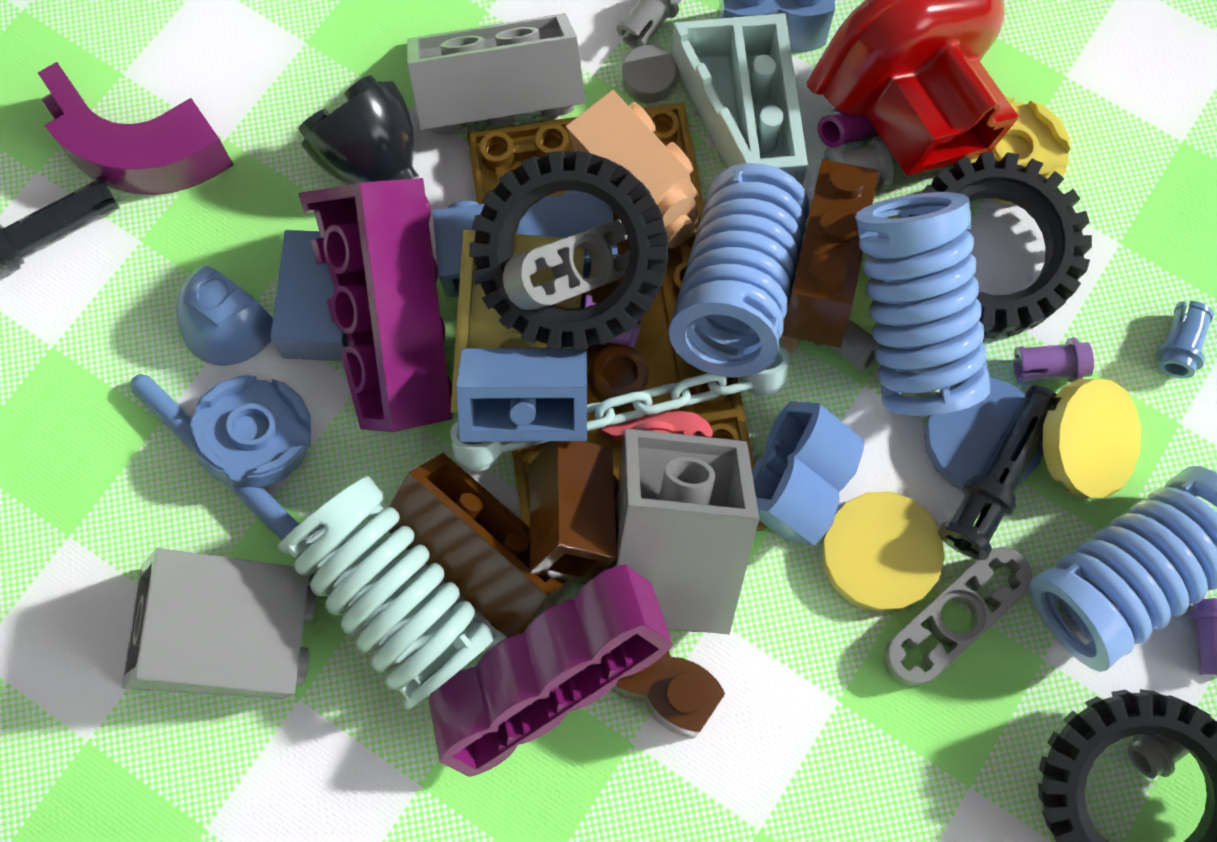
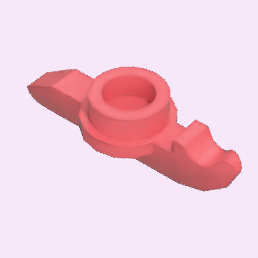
(667, 422)

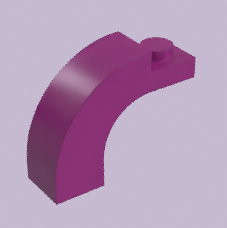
(135, 158)

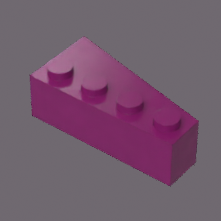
(385, 300)

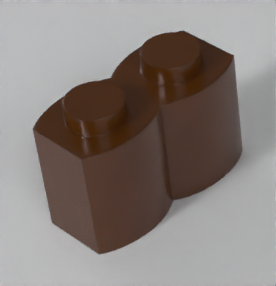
(675, 693)

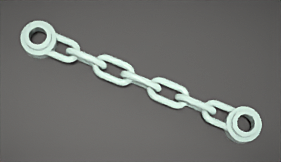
(483, 455)

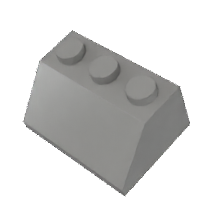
(495, 73)

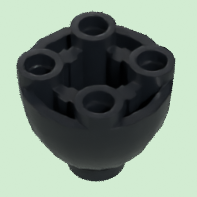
(365, 137)

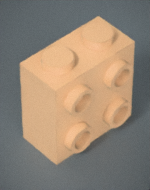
(628, 139)

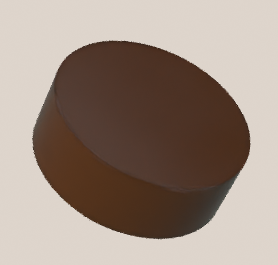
(617, 372)

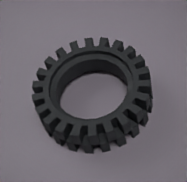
(624, 195)
(1055, 218)
(1103, 725)

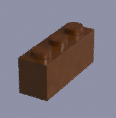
(830, 255)
(476, 544)

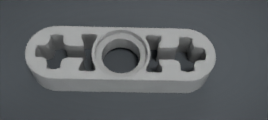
(560, 258)
(977, 575)

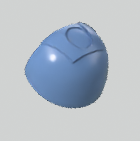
(220, 319)

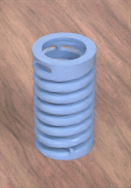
(740, 271)
(924, 302)
(1177, 551)

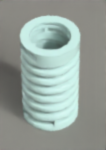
(382, 597)

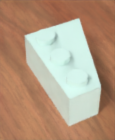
(744, 88)

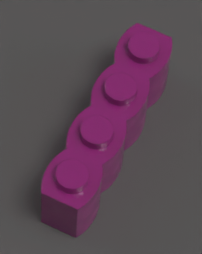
(553, 668)

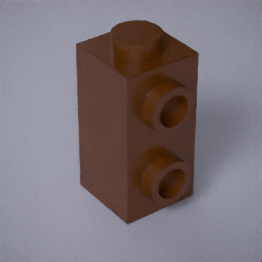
(572, 511)

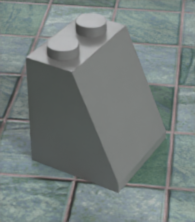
(687, 523)
(218, 626)

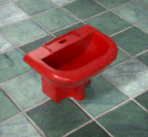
(919, 78)

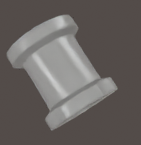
(874, 156)

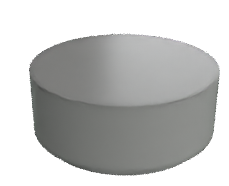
(649, 73)

